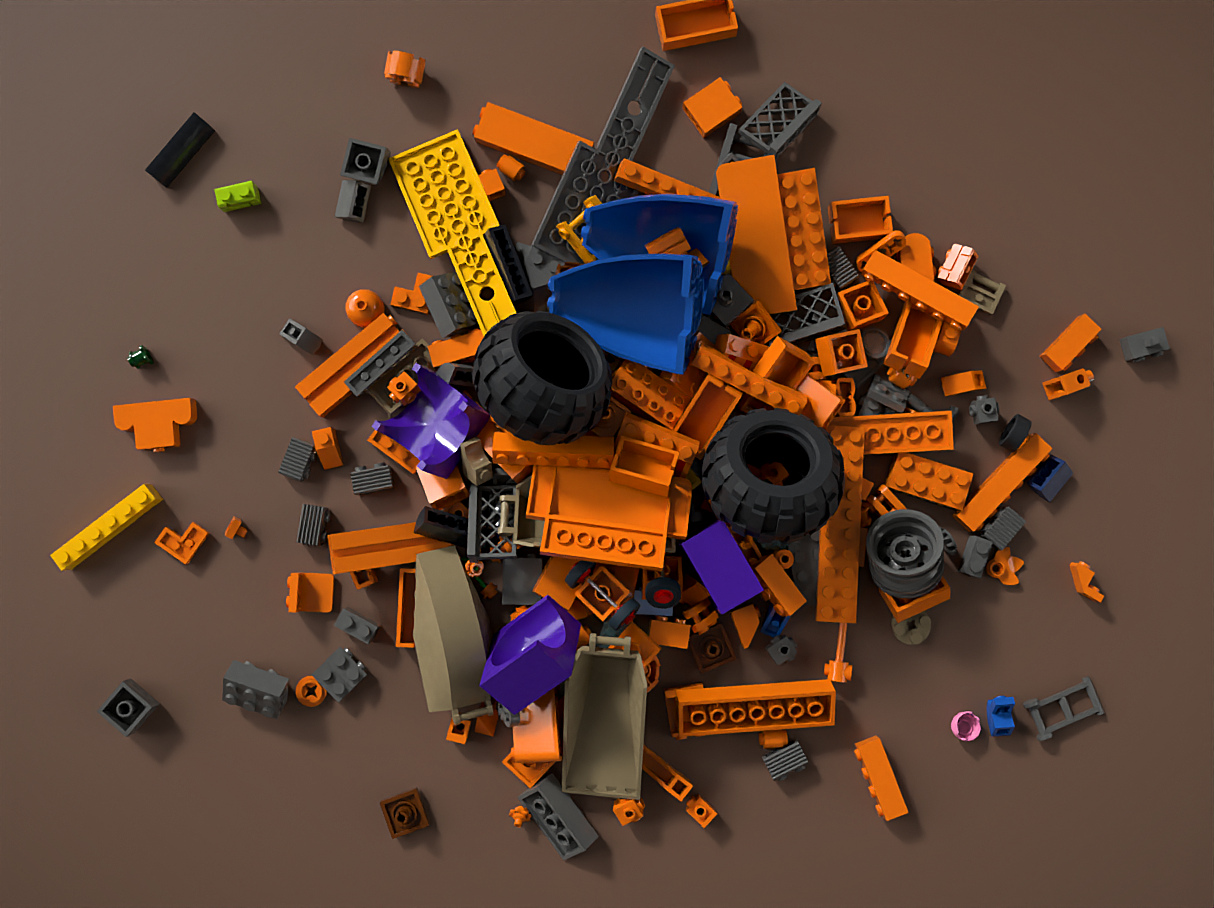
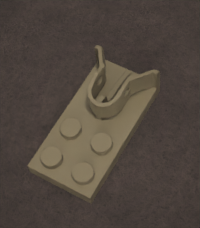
(379, 389)

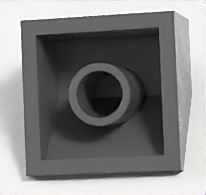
(365, 161)

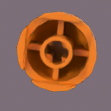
(364, 307)

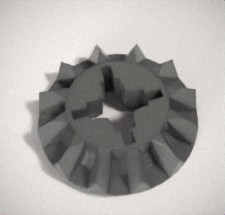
(949, 543)

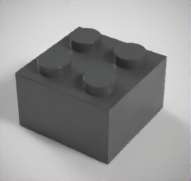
(128, 707)

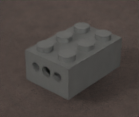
(448, 304)
(255, 689)

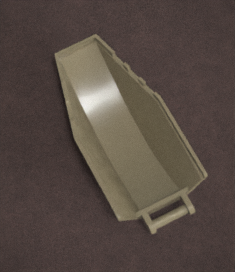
(450, 634)

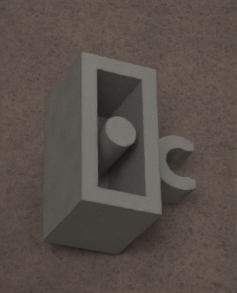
(1144, 344)

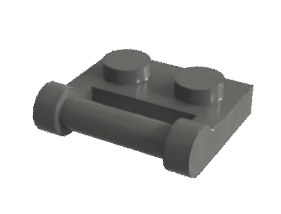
(888, 393)

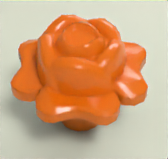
(520, 815)

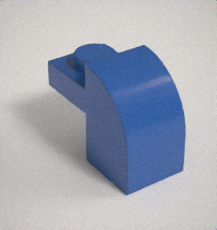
(1000, 716)

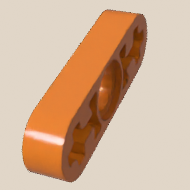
(895, 247)

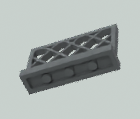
(794, 126)
(816, 330)
(380, 363)
(475, 523)

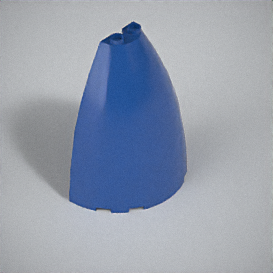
(632, 222)
(635, 306)

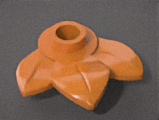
(1006, 565)

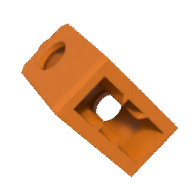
(1068, 383)

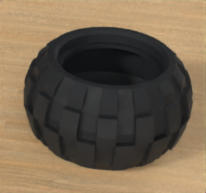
(542, 378)
(764, 508)

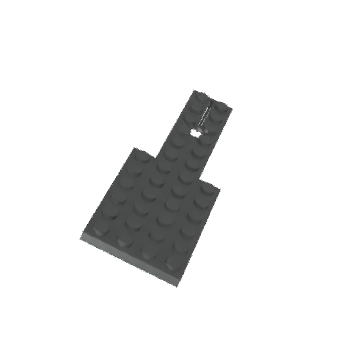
(594, 169)

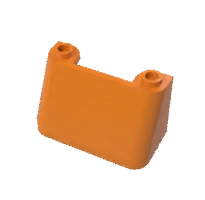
(538, 732)

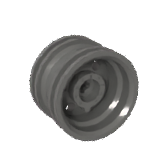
(909, 534)

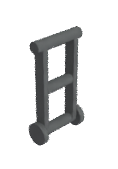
(1046, 733)

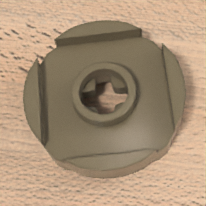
(913, 636)

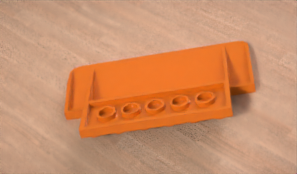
(777, 231)
(604, 519)

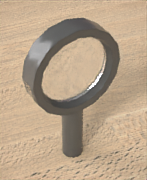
(875, 343)

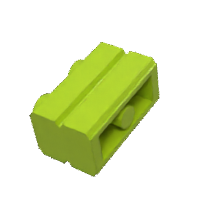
(237, 196)

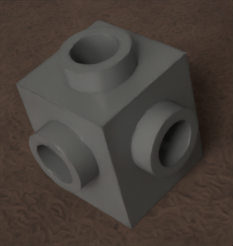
(984, 410)
(774, 649)

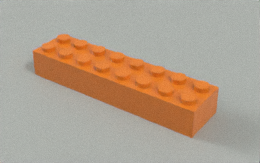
(755, 707)

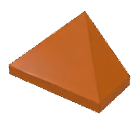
(487, 724)

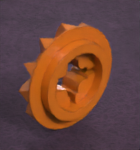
(302, 690)

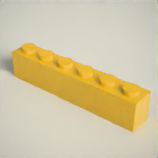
(106, 527)

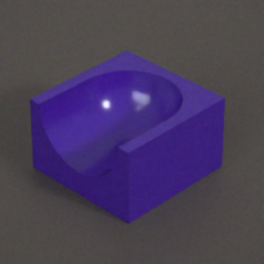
(720, 566)
(531, 655)

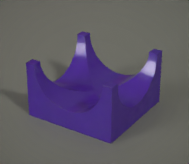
(435, 423)

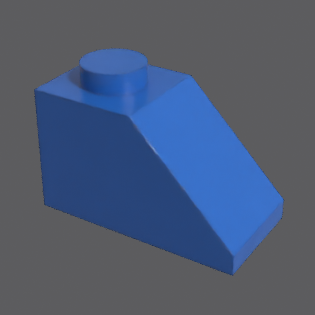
(773, 622)

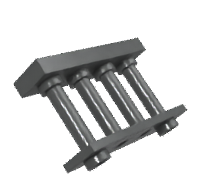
(732, 137)

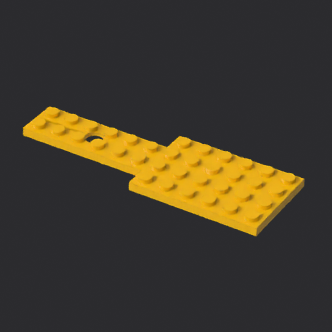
(453, 217)

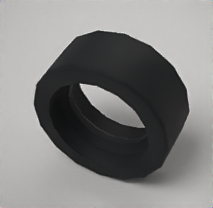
(1015, 433)

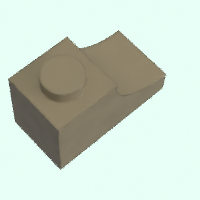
(474, 461)

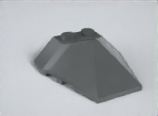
(538, 270)

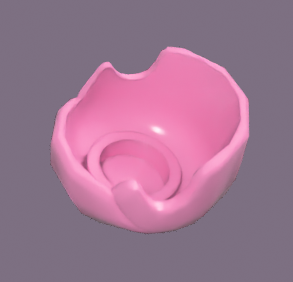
(966, 726)

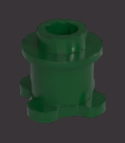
(140, 357)

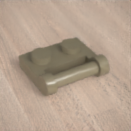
(985, 300)

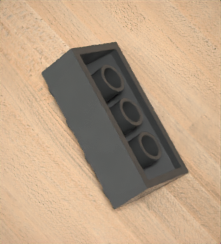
(558, 817)

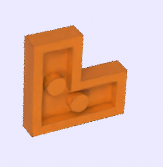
(411, 299)
(183, 546)

